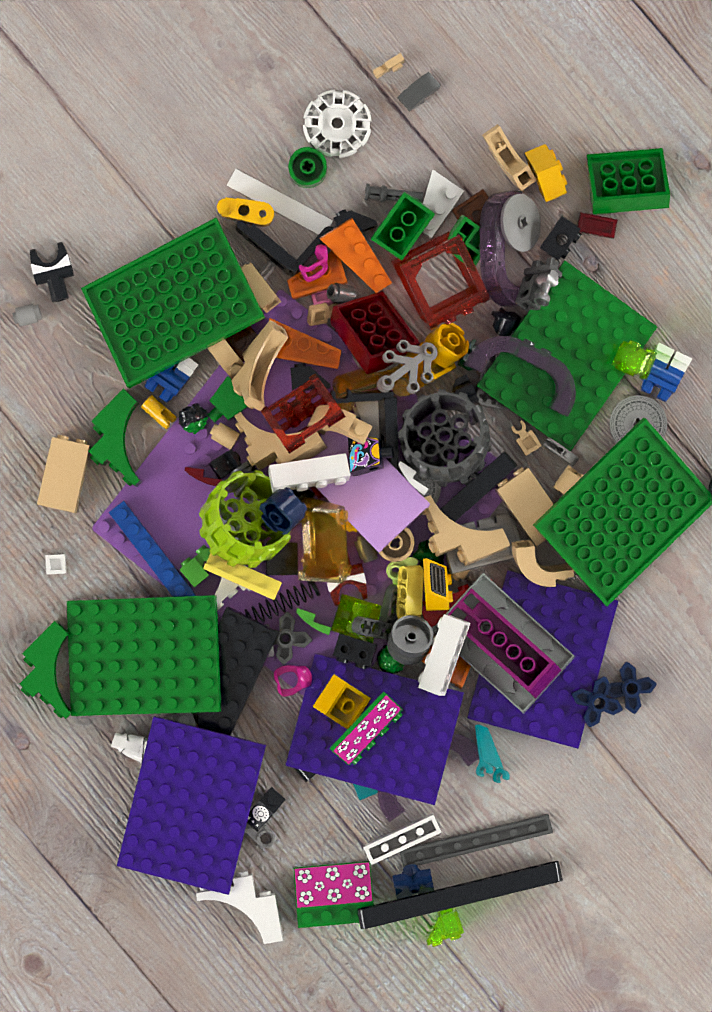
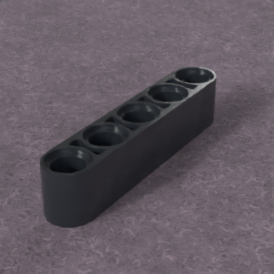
(479, 487)

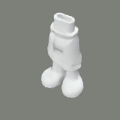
(132, 745)

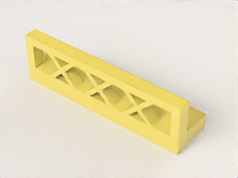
(243, 576)

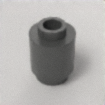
(341, 293)
(365, 549)

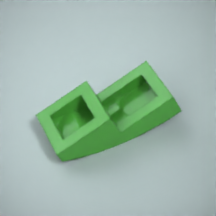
(309, 617)

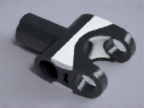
(53, 272)

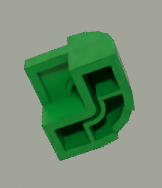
(470, 235)

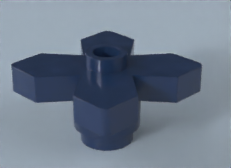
(641, 685)
(586, 698)
(412, 881)

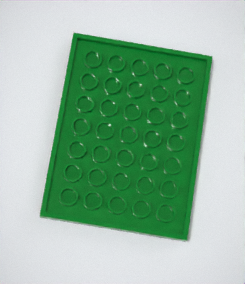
(172, 303)
(583, 332)
(624, 512)
(144, 655)

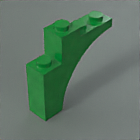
(113, 422)
(42, 679)

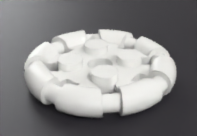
(333, 134)

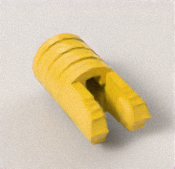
(158, 412)

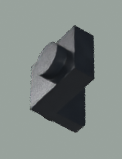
(225, 463)

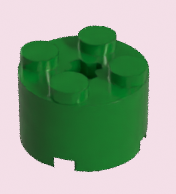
(313, 158)

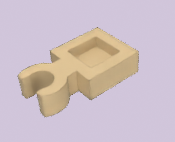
(392, 64)
(319, 313)
(528, 441)

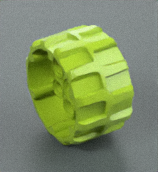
(222, 538)

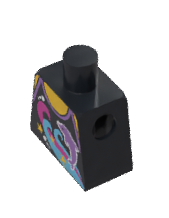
(367, 457)

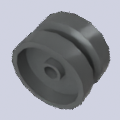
(410, 640)

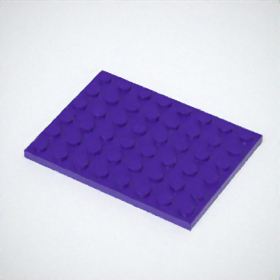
(580, 626)
(404, 760)
(191, 805)

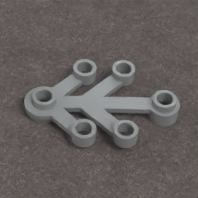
(410, 365)

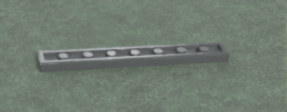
(477, 840)

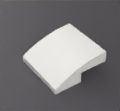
(408, 473)

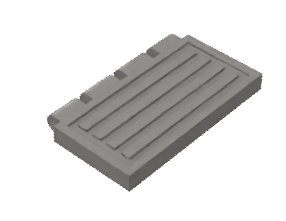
(486, 524)

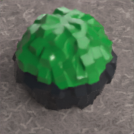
(193, 418)
(387, 663)

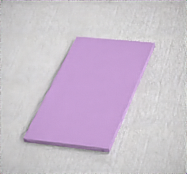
(376, 502)

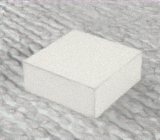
(55, 564)

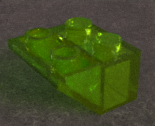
(349, 609)
(444, 926)

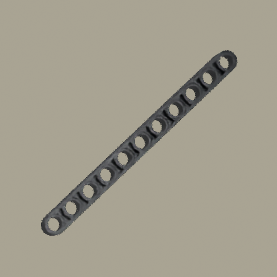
(459, 895)

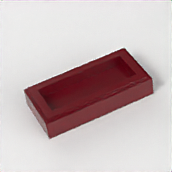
(597, 225)

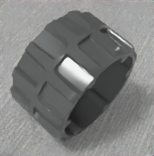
(436, 405)

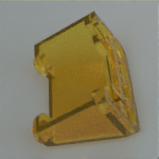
(359, 381)
(324, 542)

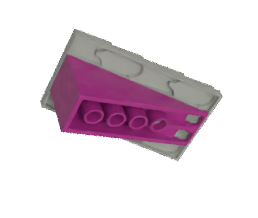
(508, 644)

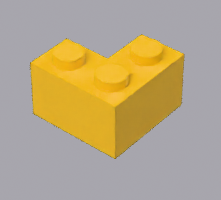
(547, 172)

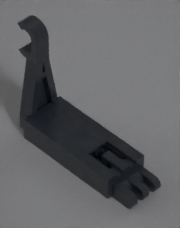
(274, 251)
(387, 415)

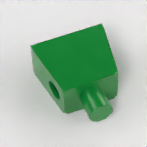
(226, 402)

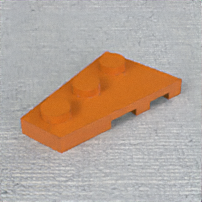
(334, 274)

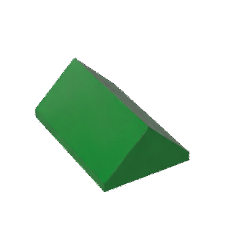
(403, 225)

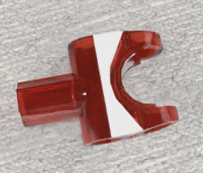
(356, 578)

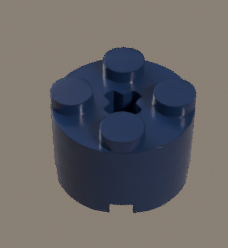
(283, 511)

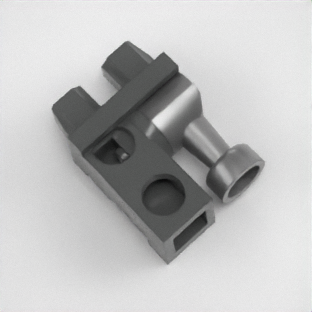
(537, 283)

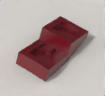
(199, 475)

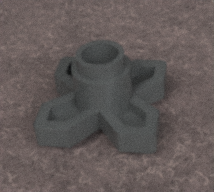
(298, 639)

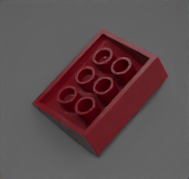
(370, 329)

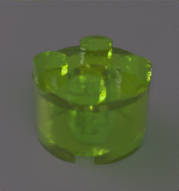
(634, 360)

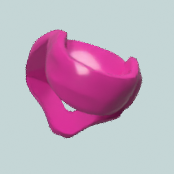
(322, 257)
(303, 674)

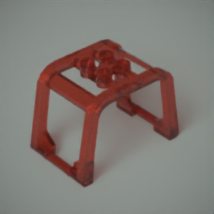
(448, 309)
(298, 411)

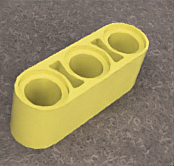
(410, 591)

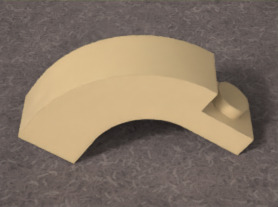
(508, 159)
(226, 357)
(348, 426)
(542, 575)

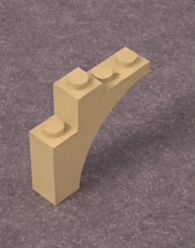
(264, 294)
(258, 360)
(266, 446)
(471, 544)

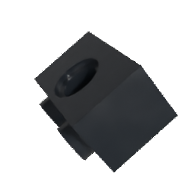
(551, 245)

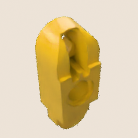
(230, 208)

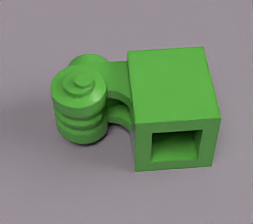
(193, 568)

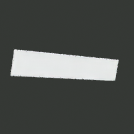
(280, 203)

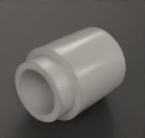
(27, 315)

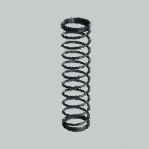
(312, 583)

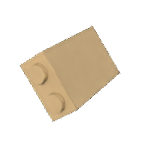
(64, 474)
(525, 501)

